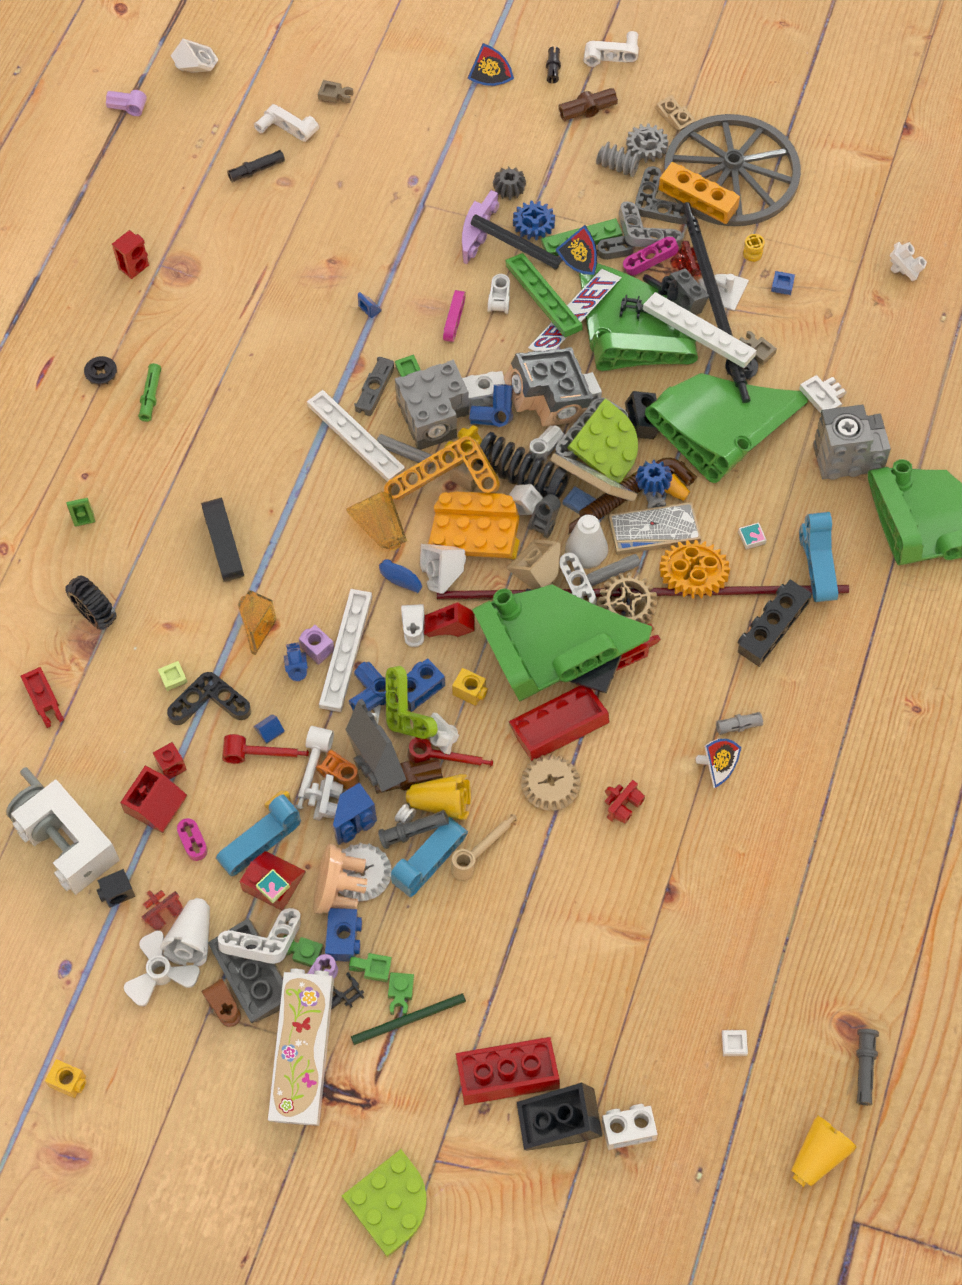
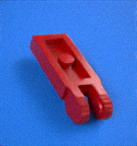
(41, 694)

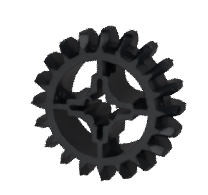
(91, 602)

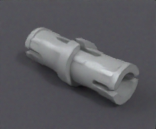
(739, 723)

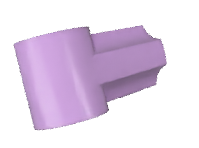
(132, 102)

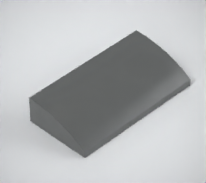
(253, 981)

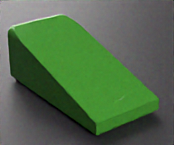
(81, 511)

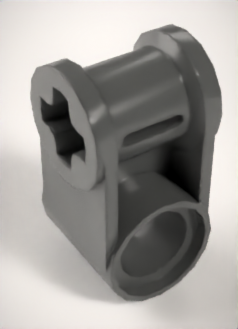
(544, 519)

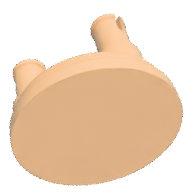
(332, 880)

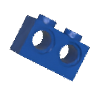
(423, 687)

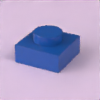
(783, 283)

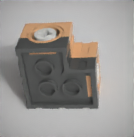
(550, 385)

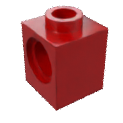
(169, 761)

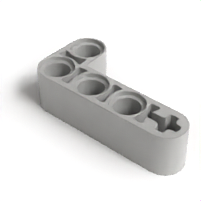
(561, 447)

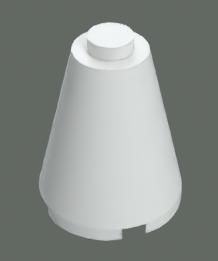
(588, 542)
(189, 935)

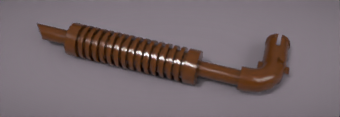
(607, 502)

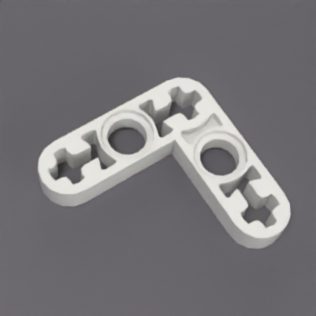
(583, 589)
(273, 947)

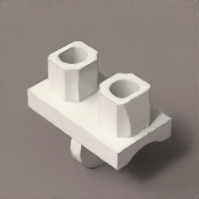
(904, 262)
(445, 735)
(327, 788)

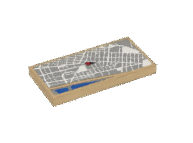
(593, 477)
(654, 528)

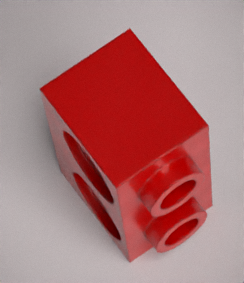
(130, 254)

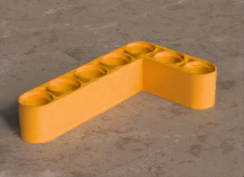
(443, 467)

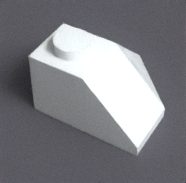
(193, 57)
(442, 565)

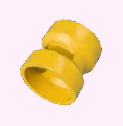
(753, 247)

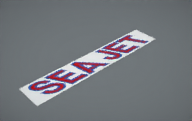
(580, 306)

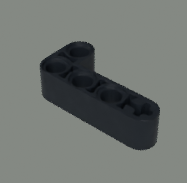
(222, 539)

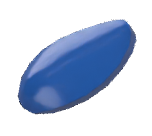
(400, 576)

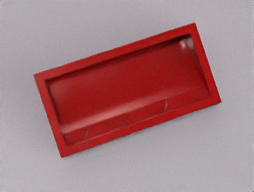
(559, 722)

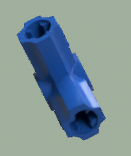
(501, 402)
(373, 682)

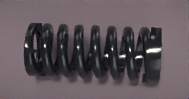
(494, 451)

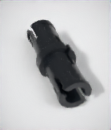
(553, 64)

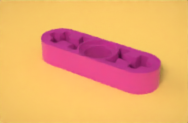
(648, 263)
(454, 316)

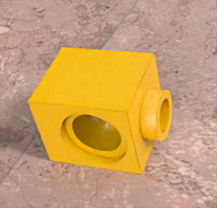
(468, 678)
(59, 1072)

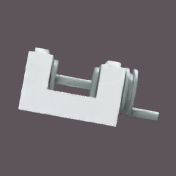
(39, 815)

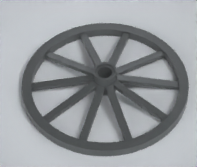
(734, 163)

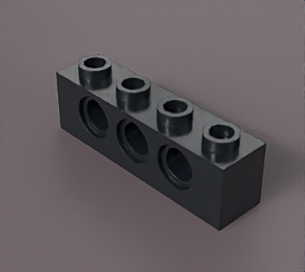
(758, 651)

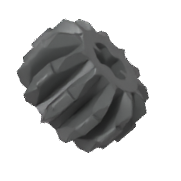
(509, 182)

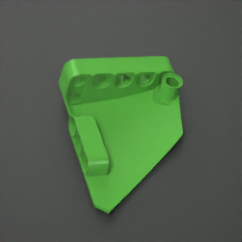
(918, 511)
(553, 636)

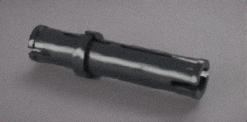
(247, 169)

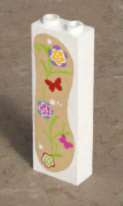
(301, 1048)

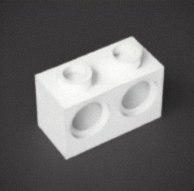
(631, 1134)

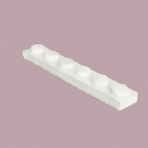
(699, 330)
(355, 436)
(345, 650)

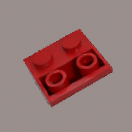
(153, 799)

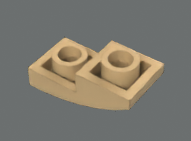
(674, 114)

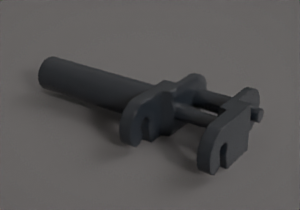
(665, 287)
(639, 307)
(340, 996)

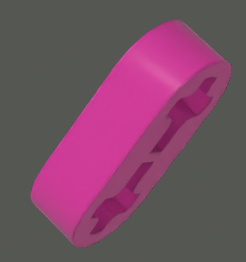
(187, 841)

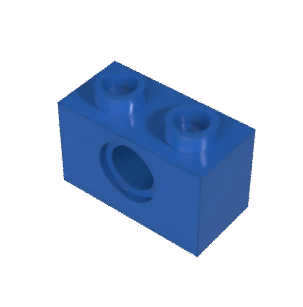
(339, 921)

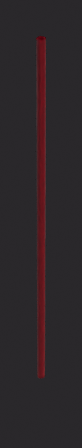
(664, 591)

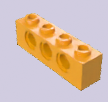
(700, 192)

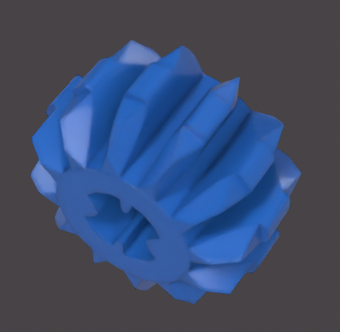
(653, 477)

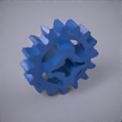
(534, 220)

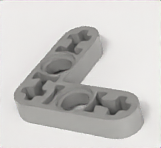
(637, 235)

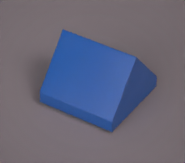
(269, 728)

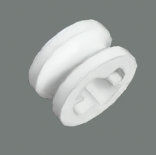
(405, 814)

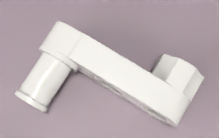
(621, 52)
(299, 128)

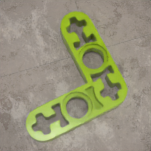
(397, 713)

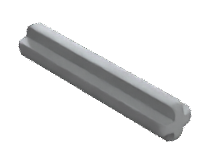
(403, 449)
(612, 570)

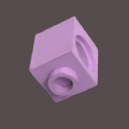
(316, 652)

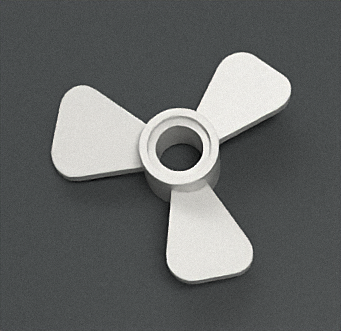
(142, 987)

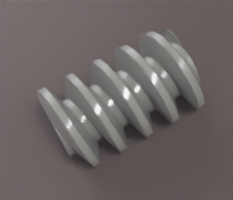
(618, 159)

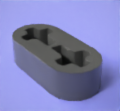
(615, 247)

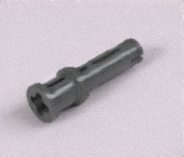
(403, 832)
(866, 1054)

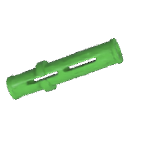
(148, 398)

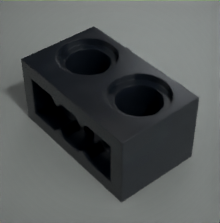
(635, 408)

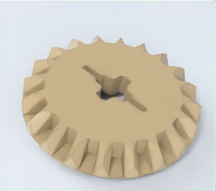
(547, 796)

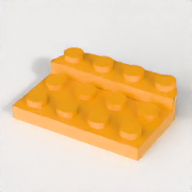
(476, 522)

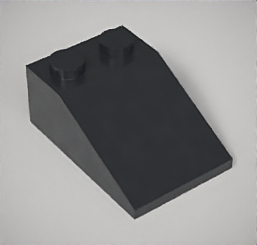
(559, 1117)

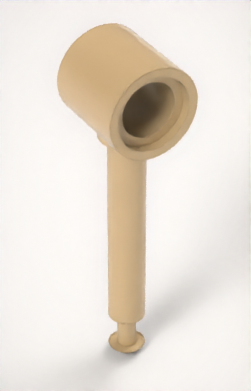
(470, 857)

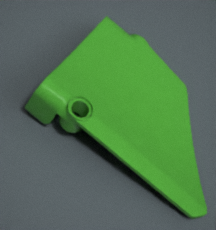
(625, 339)
(713, 424)

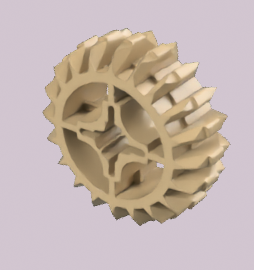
(637, 598)

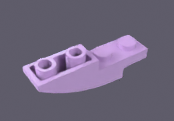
(472, 236)

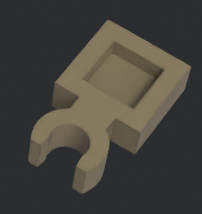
(333, 91)
(764, 348)

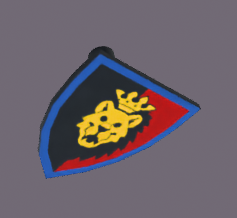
(490, 67)
(580, 252)

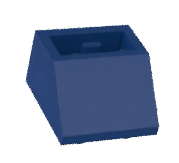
(353, 814)

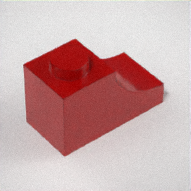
(450, 620)

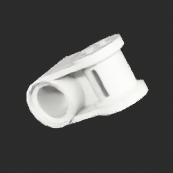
(499, 297)
(413, 623)

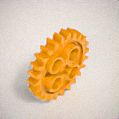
(694, 569)

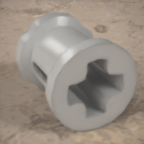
(655, 501)

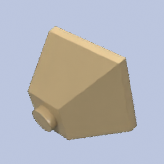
(537, 563)

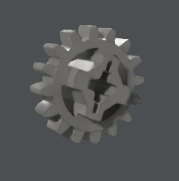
(647, 142)

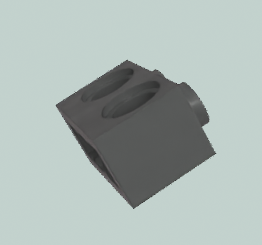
(690, 293)

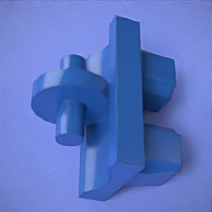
(295, 662)

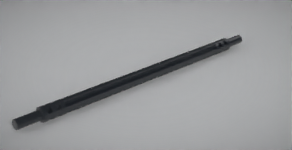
(714, 294)

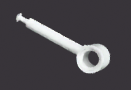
(319, 741)

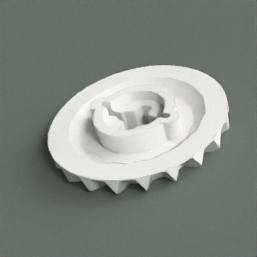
(377, 875)

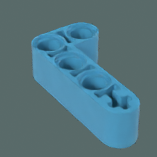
(260, 837)
(414, 873)

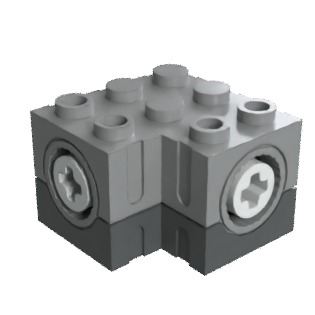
(432, 403)
(850, 442)

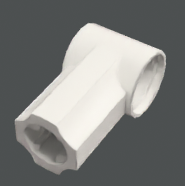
(546, 442)

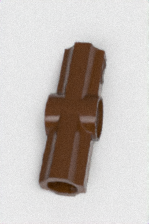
(588, 104)
(417, 773)

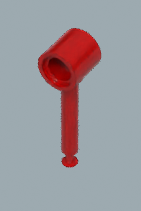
(235, 749)
(434, 753)

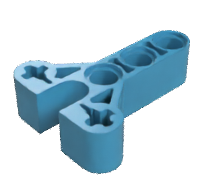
(817, 545)

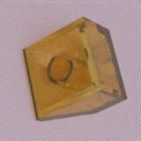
(257, 618)

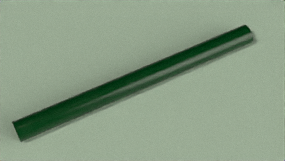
(407, 1019)

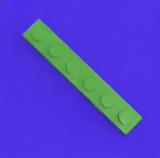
(544, 295)

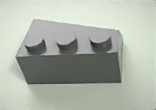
(373, 749)

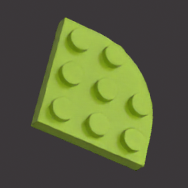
(607, 442)
(390, 1202)

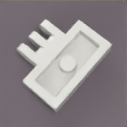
(822, 394)

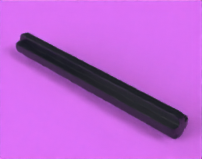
(515, 241)

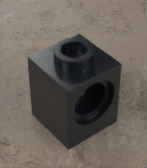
(115, 888)

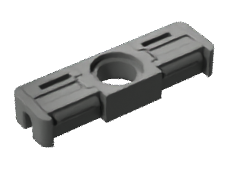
(369, 397)

